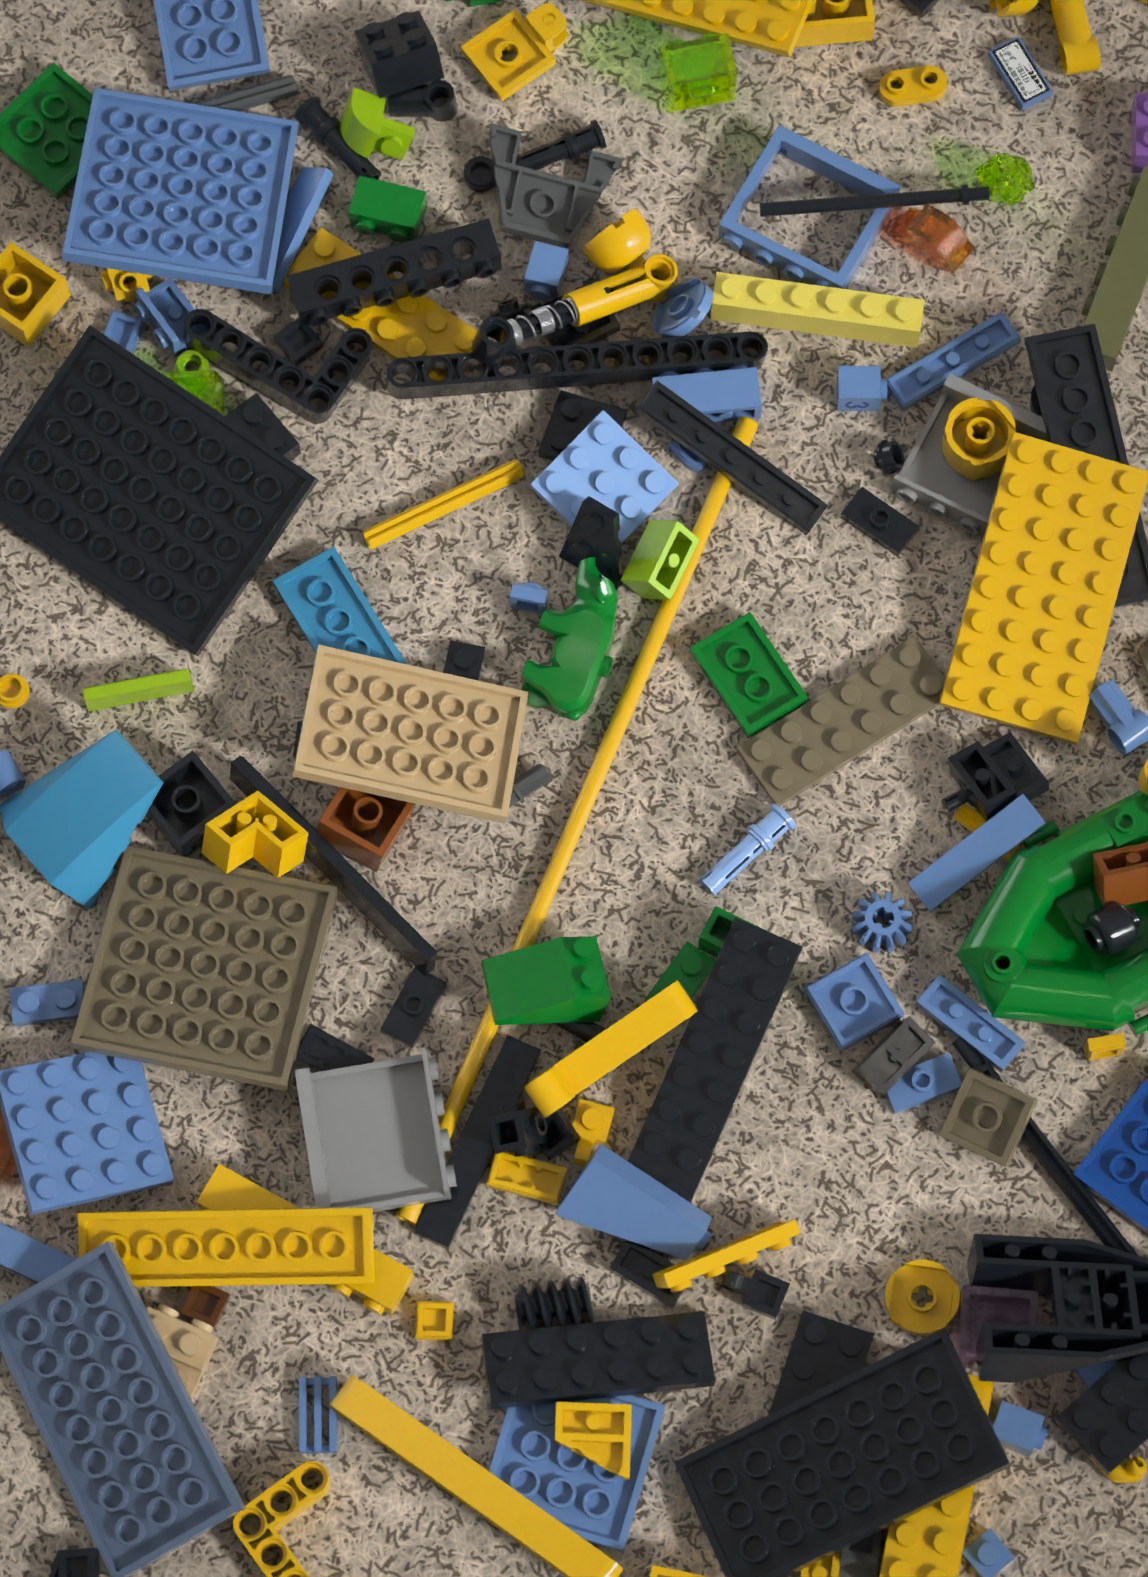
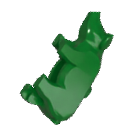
(580, 649)

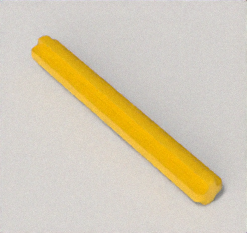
(443, 504)

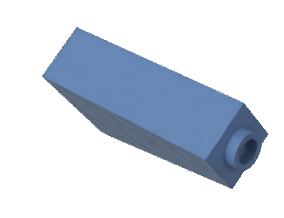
(634, 1206)

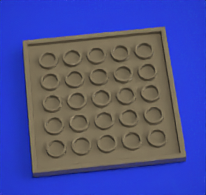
(205, 968)

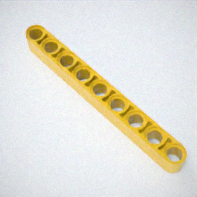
(470, 1482)

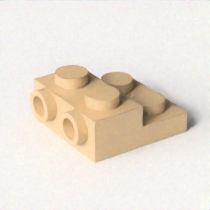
(187, 1344)

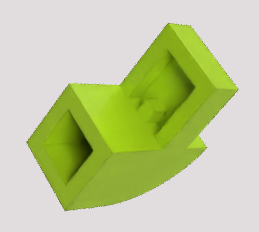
(367, 129)

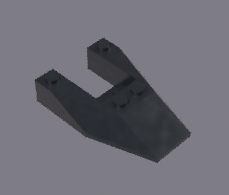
(1095, 1303)

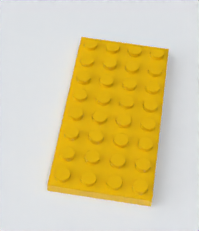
(1044, 588)

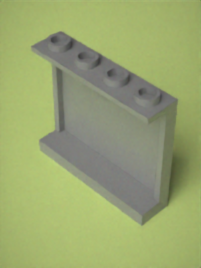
(932, 481)
(376, 1134)

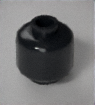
(1111, 928)

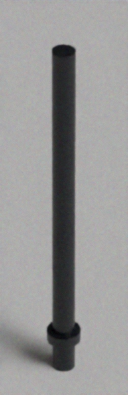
(875, 201)

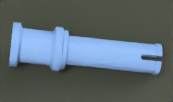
(759, 839)

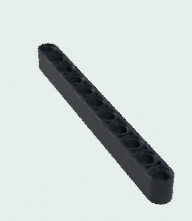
(562, 374)

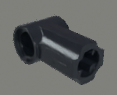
(420, 102)

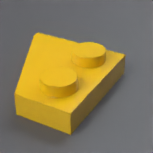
(597, 1433)

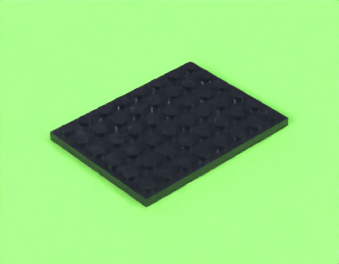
(147, 490)

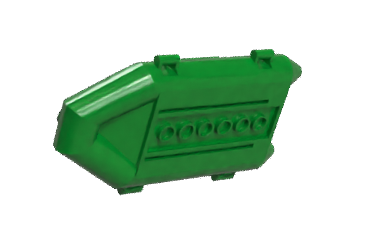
(1029, 936)

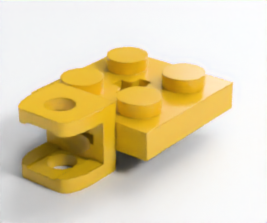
(531, 40)

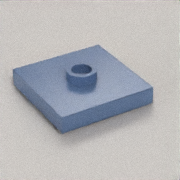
(854, 1002)

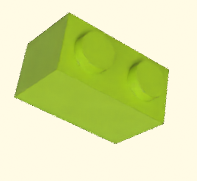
(660, 559)

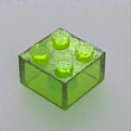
(697, 72)

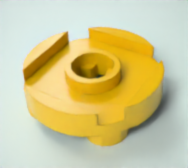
(938, 1285)

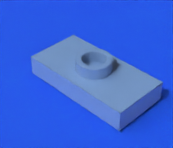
(924, 1083)

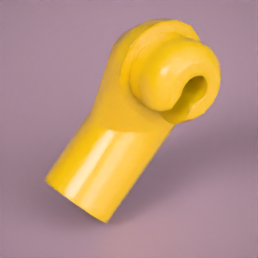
(1128, 1471)

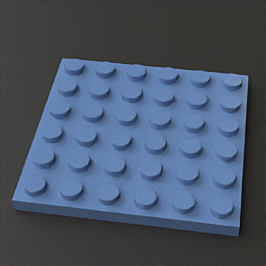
(181, 191)

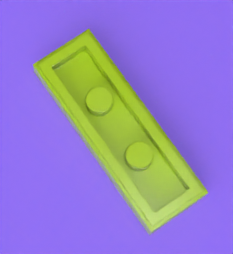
(138, 689)

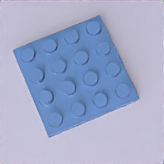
(82, 1130)
(566, 1484)

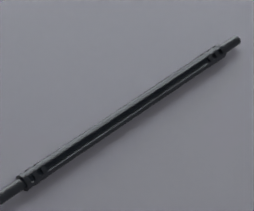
(1056, 1165)

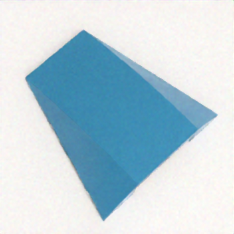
(82, 815)

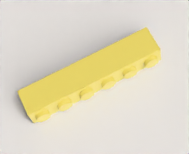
(817, 309)

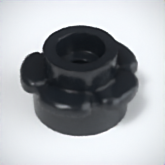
(888, 456)

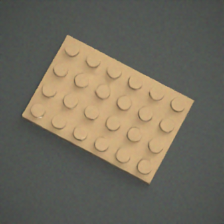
(411, 734)

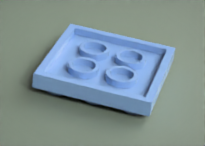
(610, 469)

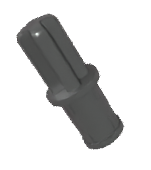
(528, 783)

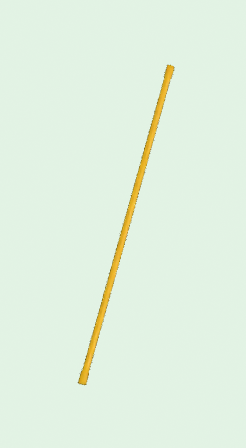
(744, 431)

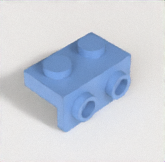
(166, 311)

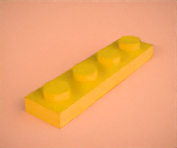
(739, 1250)

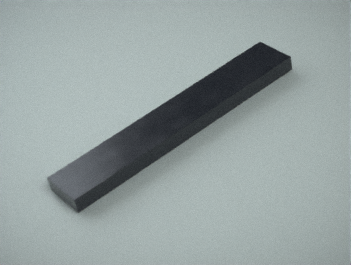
(731, 457)
(475, 1143)

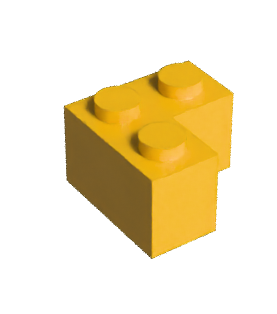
(257, 831)

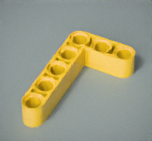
(610, 1048)
(273, 1521)

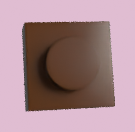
(205, 1304)

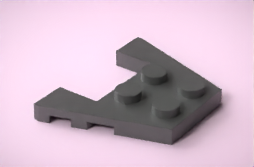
(541, 203)

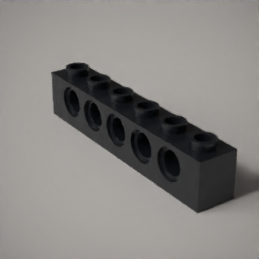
(407, 257)

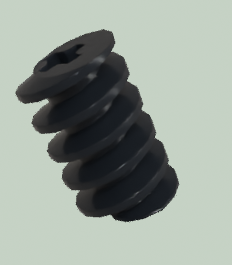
(553, 1303)

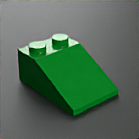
(548, 983)

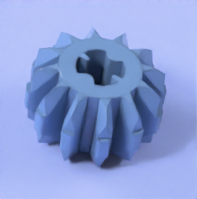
(874, 931)

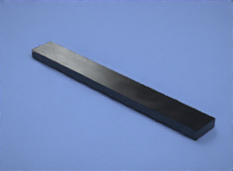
(342, 873)

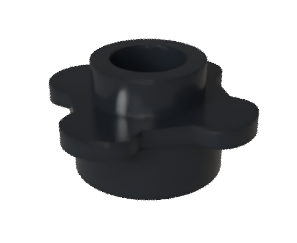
(510, 309)

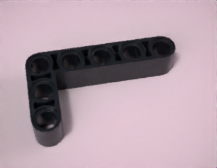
(279, 368)

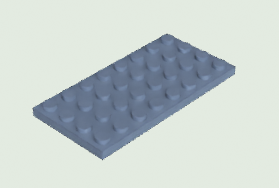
(114, 1412)

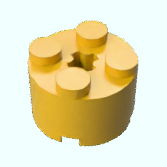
(971, 455)

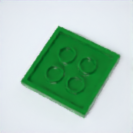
(47, 129)

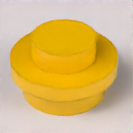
(13, 691)

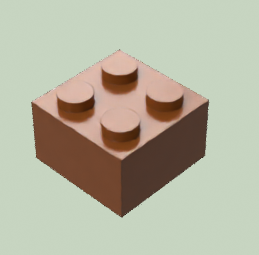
(364, 825)

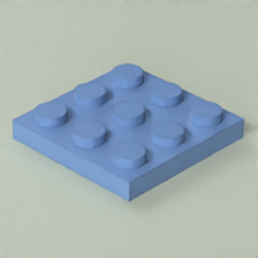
(210, 41)

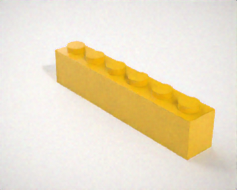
(233, 1191)

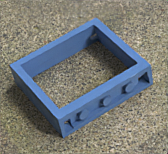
(828, 165)

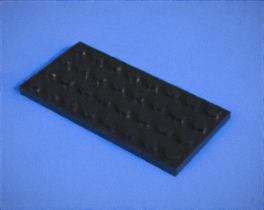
(843, 1462)

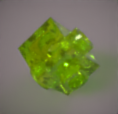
(1007, 178)

